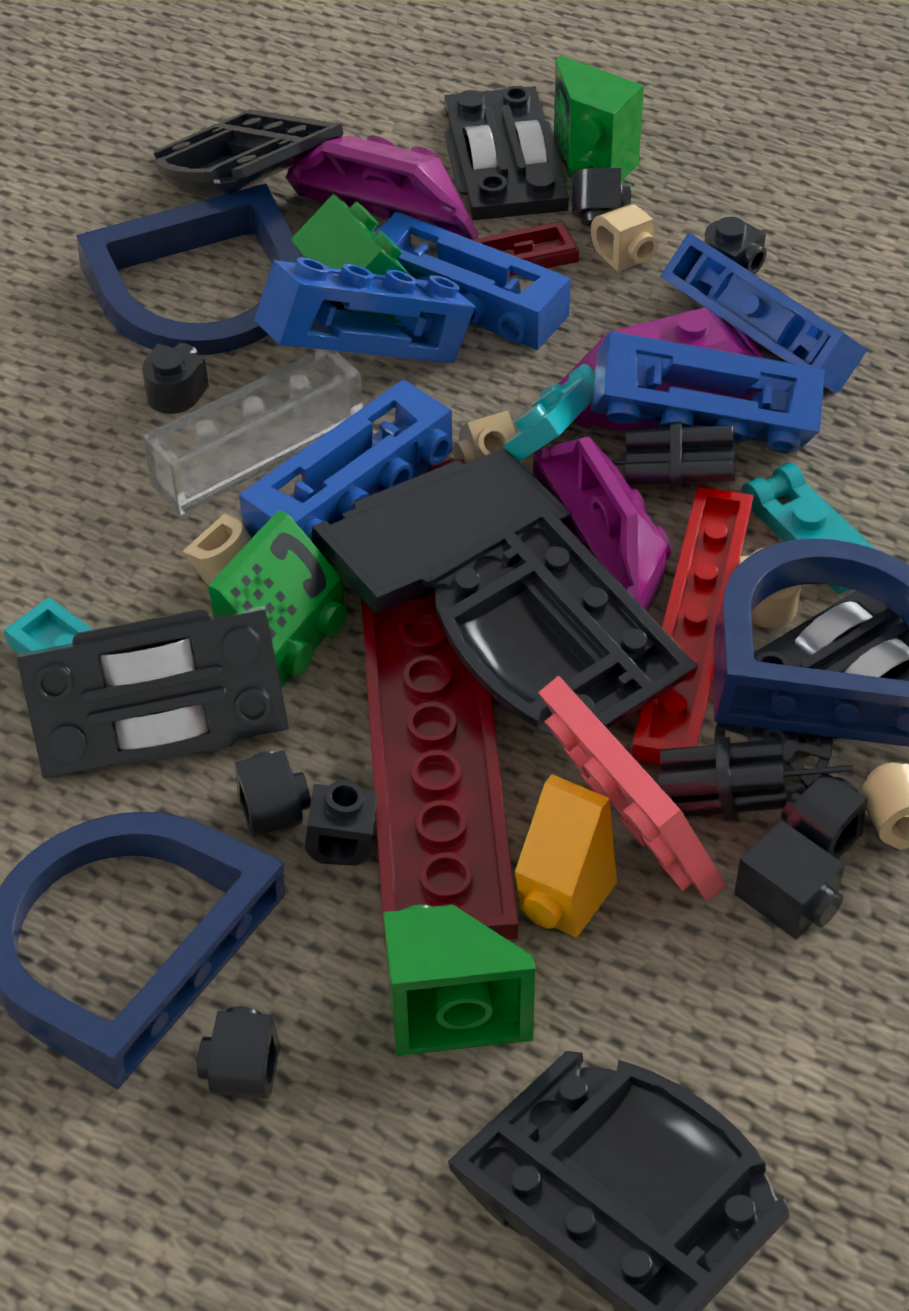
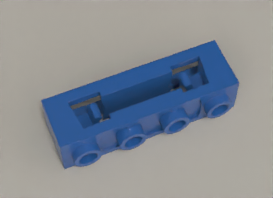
(484, 280)
(297, 302)
(762, 311)
(782, 413)
(352, 462)

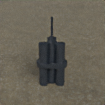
(679, 455)
(729, 777)

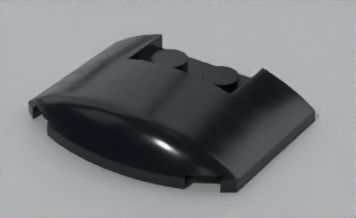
(241, 151)
(543, 608)
(625, 1184)

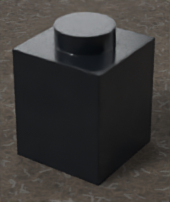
(790, 880)

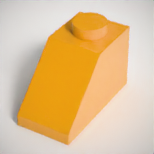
(567, 857)

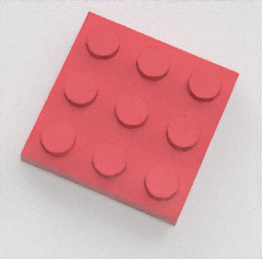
(632, 792)

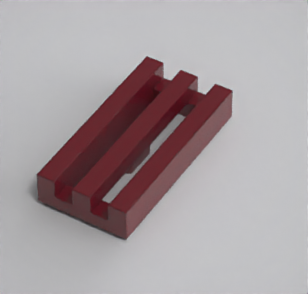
(543, 255)

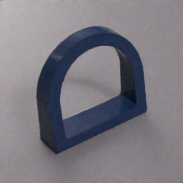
(171, 233)
(802, 697)
(119, 1046)

